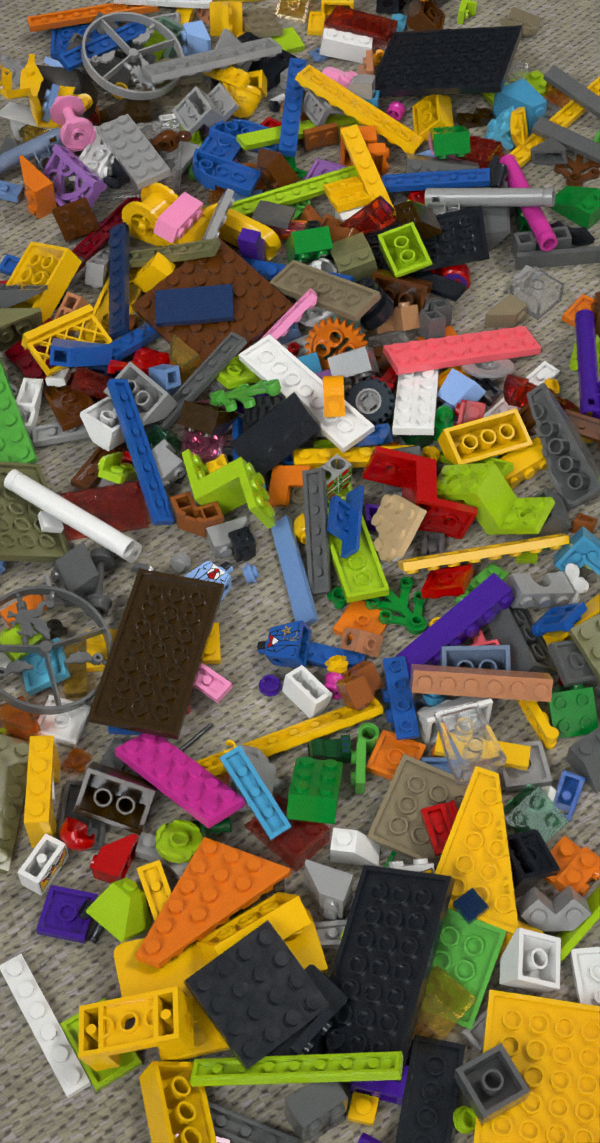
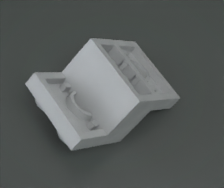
(205, 108)

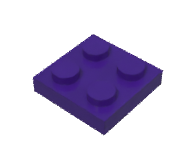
(60, 914)

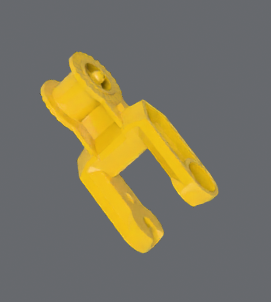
(156, 198)

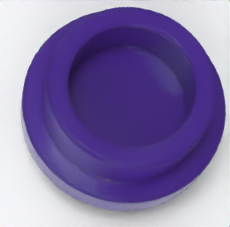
(269, 685)

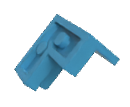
(581, 550)

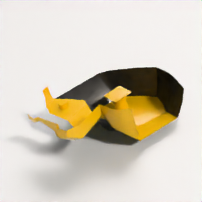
(38, 78)

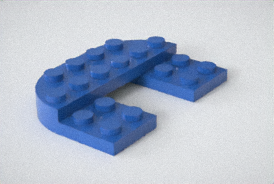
(214, 160)

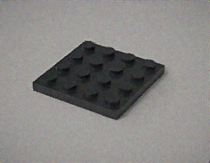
(256, 994)

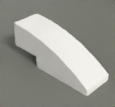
(29, 401)

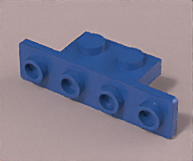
(345, 520)
(399, 699)

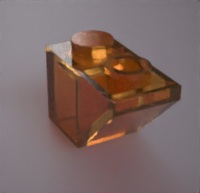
(18, 722)

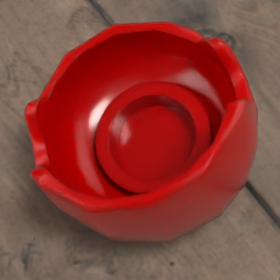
(75, 835)

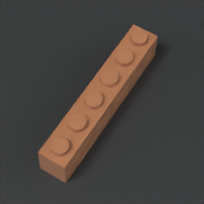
(481, 682)

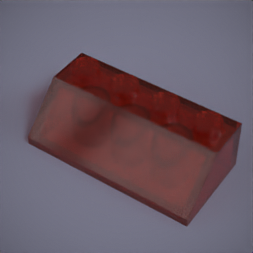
(362, 24)
(116, 505)

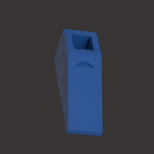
(79, 353)

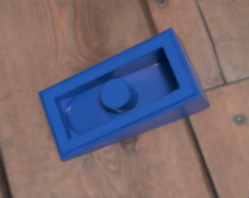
(568, 793)

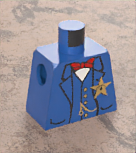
(287, 644)

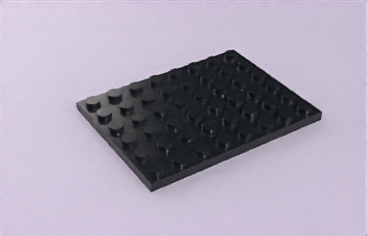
(447, 61)

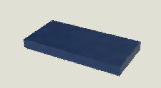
(194, 305)

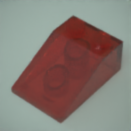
(297, 843)

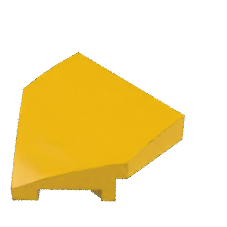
(518, 126)

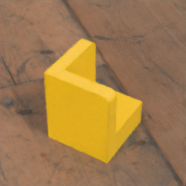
(259, 81)

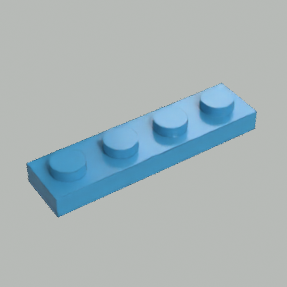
(255, 792)

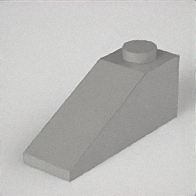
(97, 269)

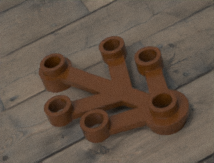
(576, 178)

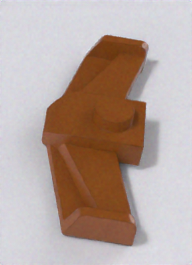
(336, 231)

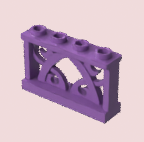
(91, 185)

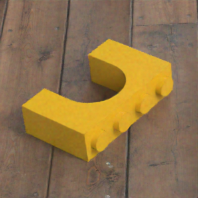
(42, 769)

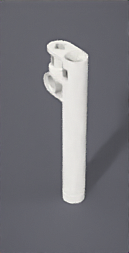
(73, 515)

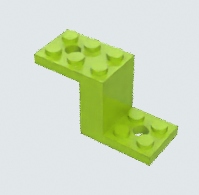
(229, 486)
(496, 504)

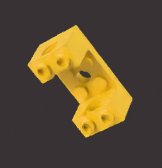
(161, 1018)

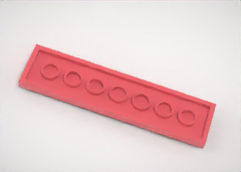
(461, 350)

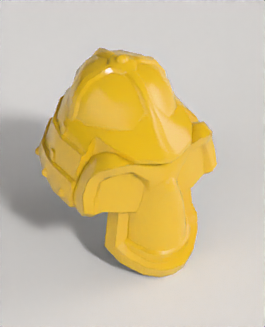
(247, 99)

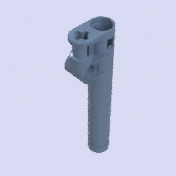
(35, 148)

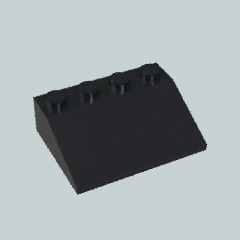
(270, 65)

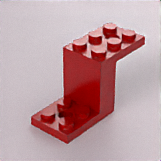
(419, 485)

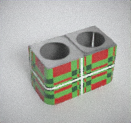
(337, 482)

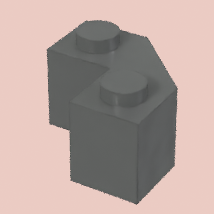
(434, 318)

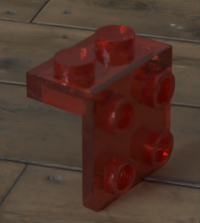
(482, 151)

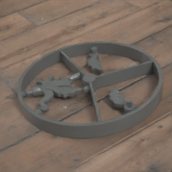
(30, 617)

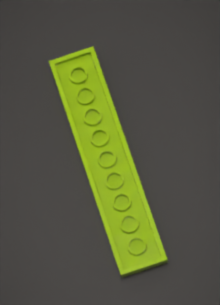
(360, 572)

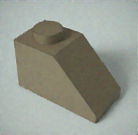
(507, 313)

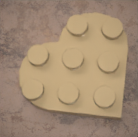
(397, 525)

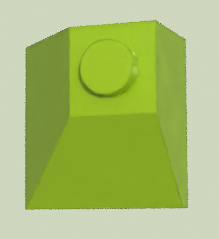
(122, 910)

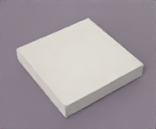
(65, 726)

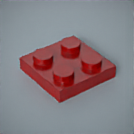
(447, 582)

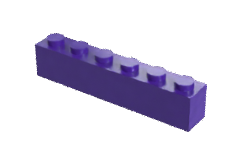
(459, 622)

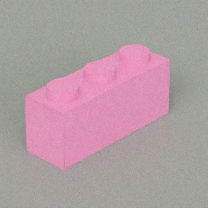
(178, 217)

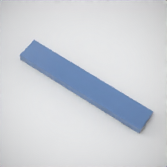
(294, 571)

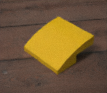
(347, 194)

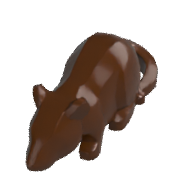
(169, 140)

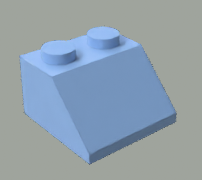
(195, 38)

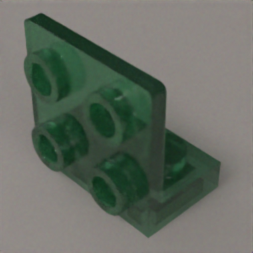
(534, 810)

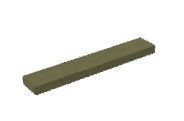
(176, 252)

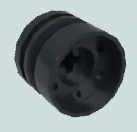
(380, 311)

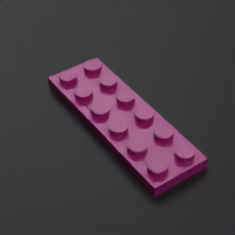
(180, 778)

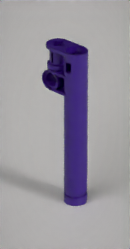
(587, 363)

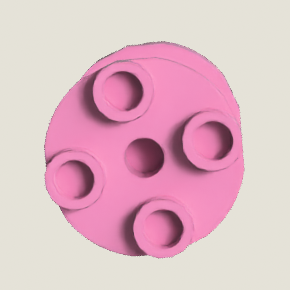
(75, 130)

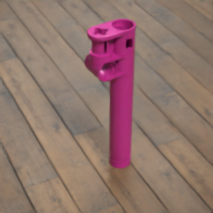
(533, 215)

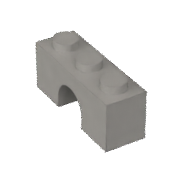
(551, 592)

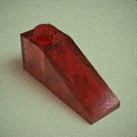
(372, 217)

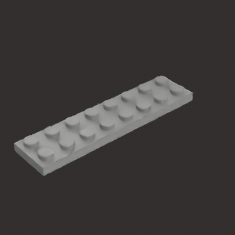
(212, 59)

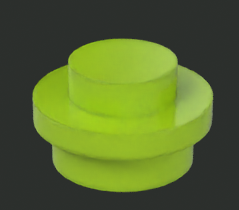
(464, 1119)

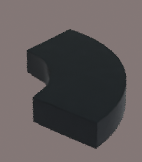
(580, 236)

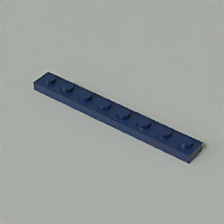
(119, 281)

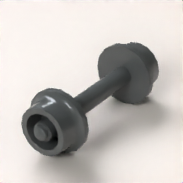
(103, 562)

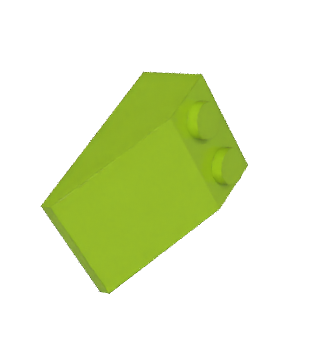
(404, 250)

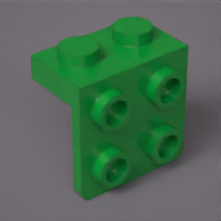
(573, 710)

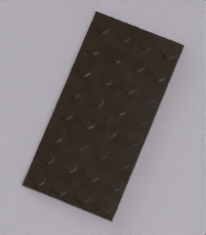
(157, 654)

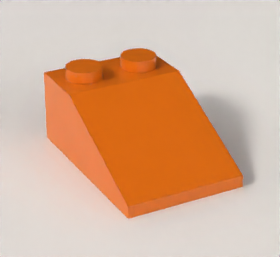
(38, 190)

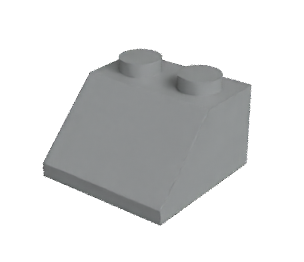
(328, 889)

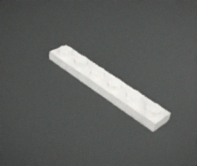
(45, 1026)

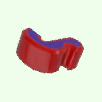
(460, 273)

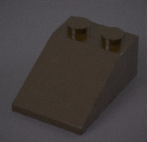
(137, 109)

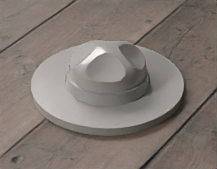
(491, 369)

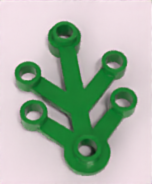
(413, 621)

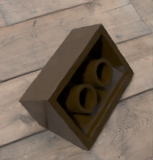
(115, 798)

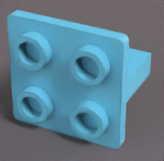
(499, 129)

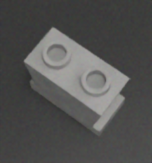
(168, 464)

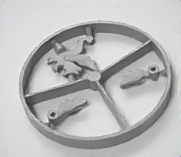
(132, 54)

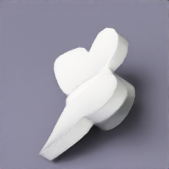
(578, 583)

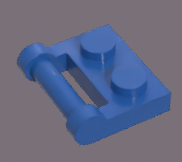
(559, 619)

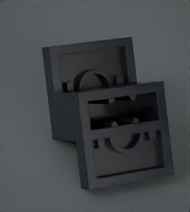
(529, 860)

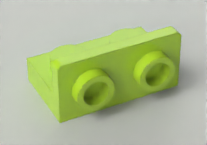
(115, 471)

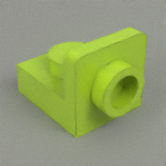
(466, 9)

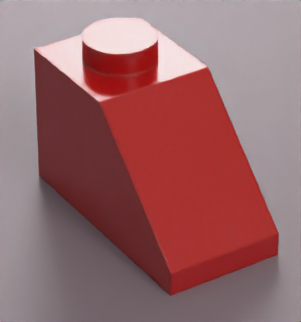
(114, 859)

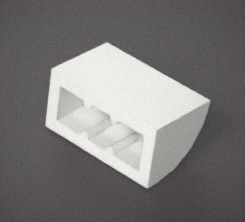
(306, 691)

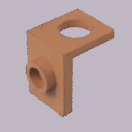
(362, 642)

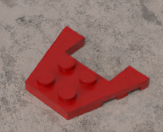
(143, 359)

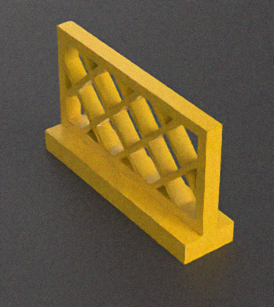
(57, 329)

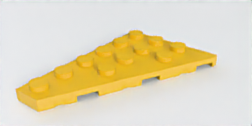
(480, 851)

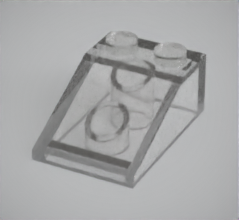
(468, 741)

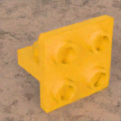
(224, 16)

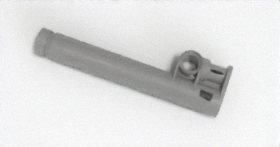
(454, 199)

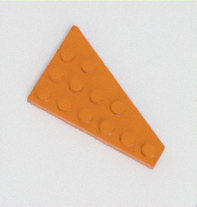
(207, 894)

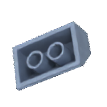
(481, 657)

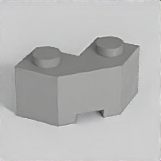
(561, 914)

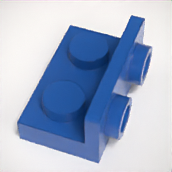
(380, 436)

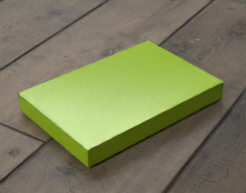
(101, 1078)

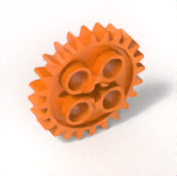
(324, 335)

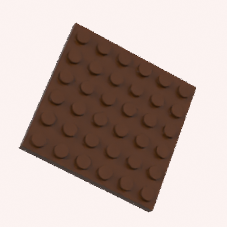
(256, 301)

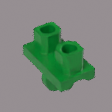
(443, 419)

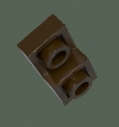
(480, 118)

